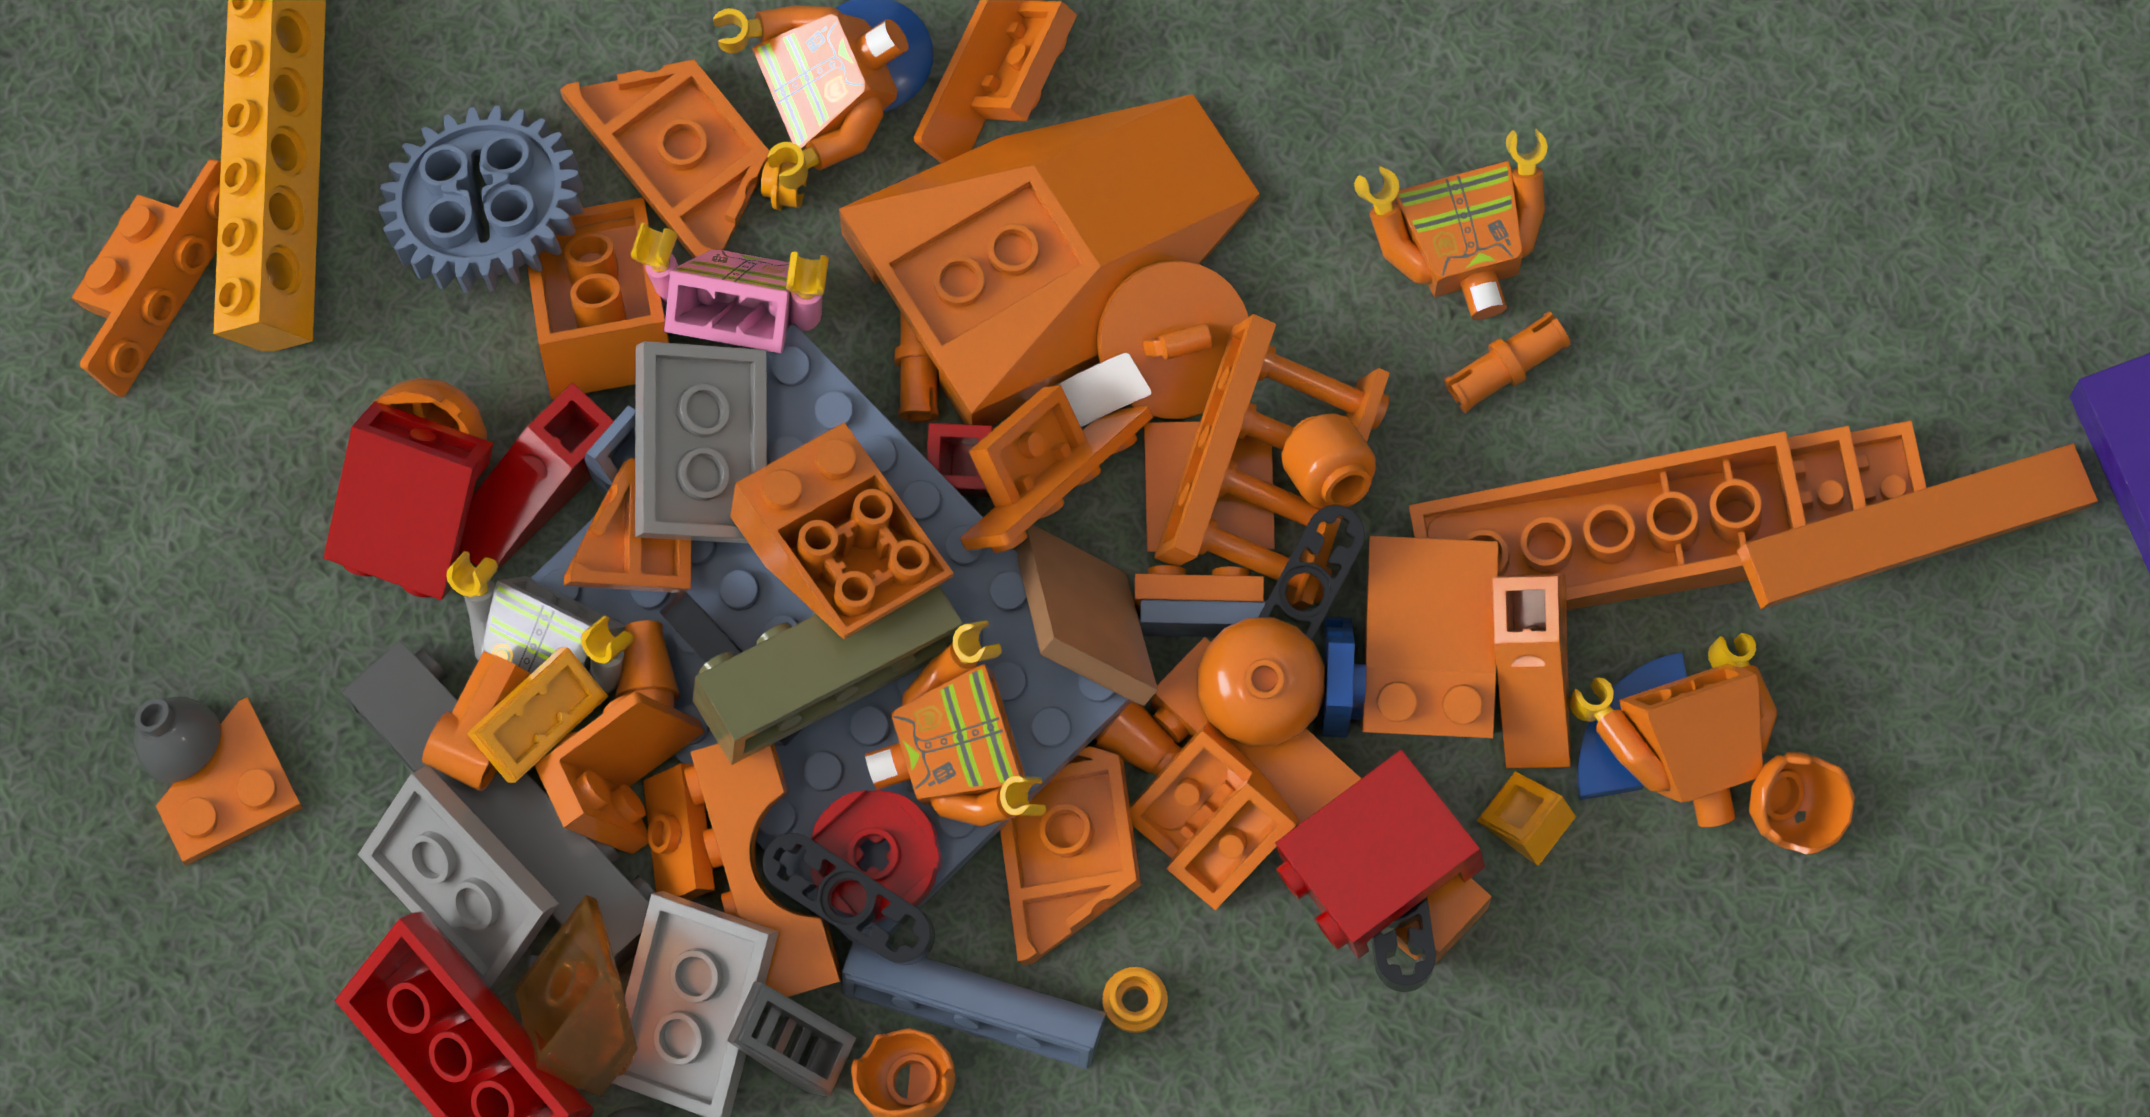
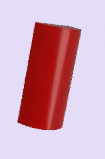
(450, 1031)

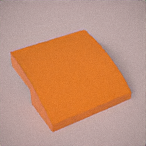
(1165, 458)
(1212, 815)

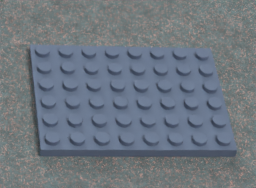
(1047, 704)

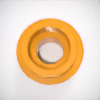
(1142, 980)

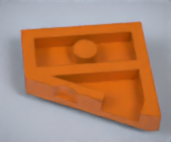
(617, 559)
(232, 794)

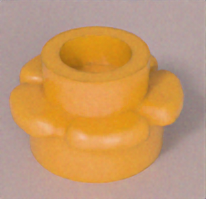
(773, 189)

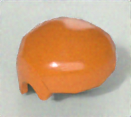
(1802, 784)
(930, 1076)

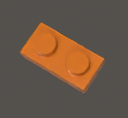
(1172, 583)

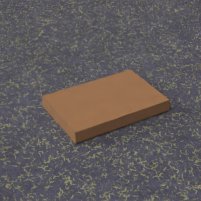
(1085, 615)

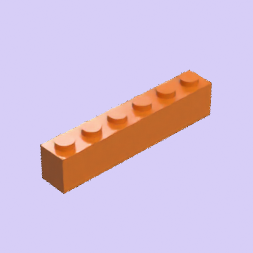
(1308, 779)

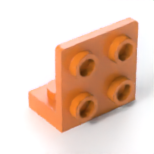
(594, 768)

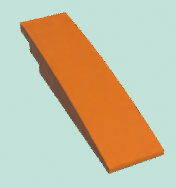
(1676, 515)

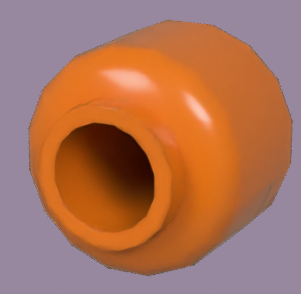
(1329, 461)

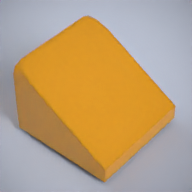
(1527, 817)

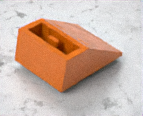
(837, 532)

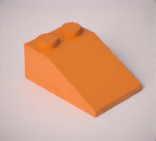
(595, 301)
(1430, 637)

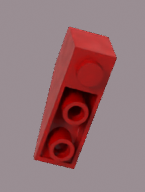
(534, 478)

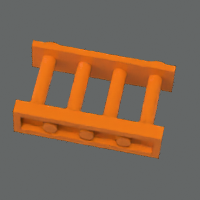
(1212, 473)

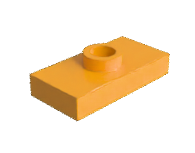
(537, 714)

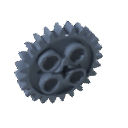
(538, 190)

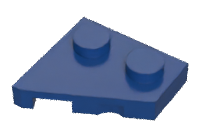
(1343, 679)

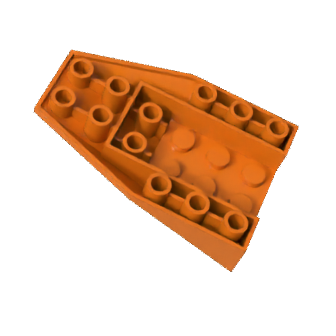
(1029, 235)

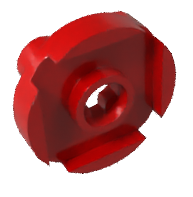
(879, 817)

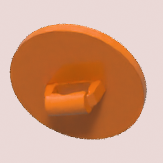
(1176, 330)

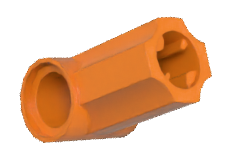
(449, 745)

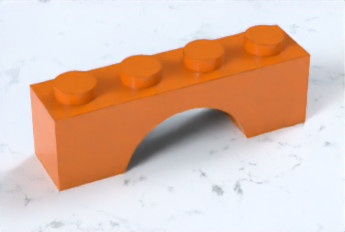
(737, 804)

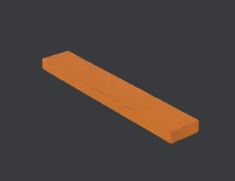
(1916, 526)

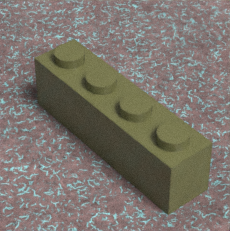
(812, 672)

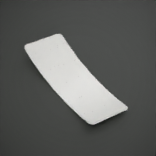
(1105, 388)

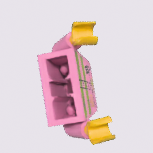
(731, 293)

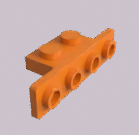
(994, 72)
(147, 277)
(1039, 459)

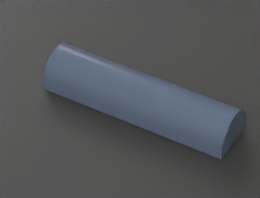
(976, 1005)

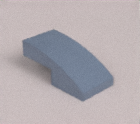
(611, 450)

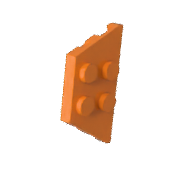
(677, 148)
(1073, 857)

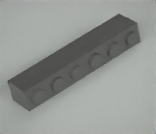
(403, 702)

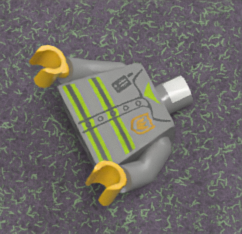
(531, 622)

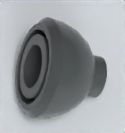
(175, 737)

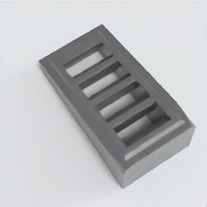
(825, 1056)

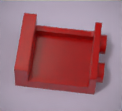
(404, 499)
(1376, 853)

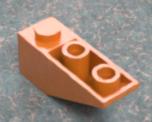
(1533, 669)

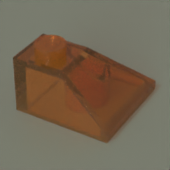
(577, 1005)

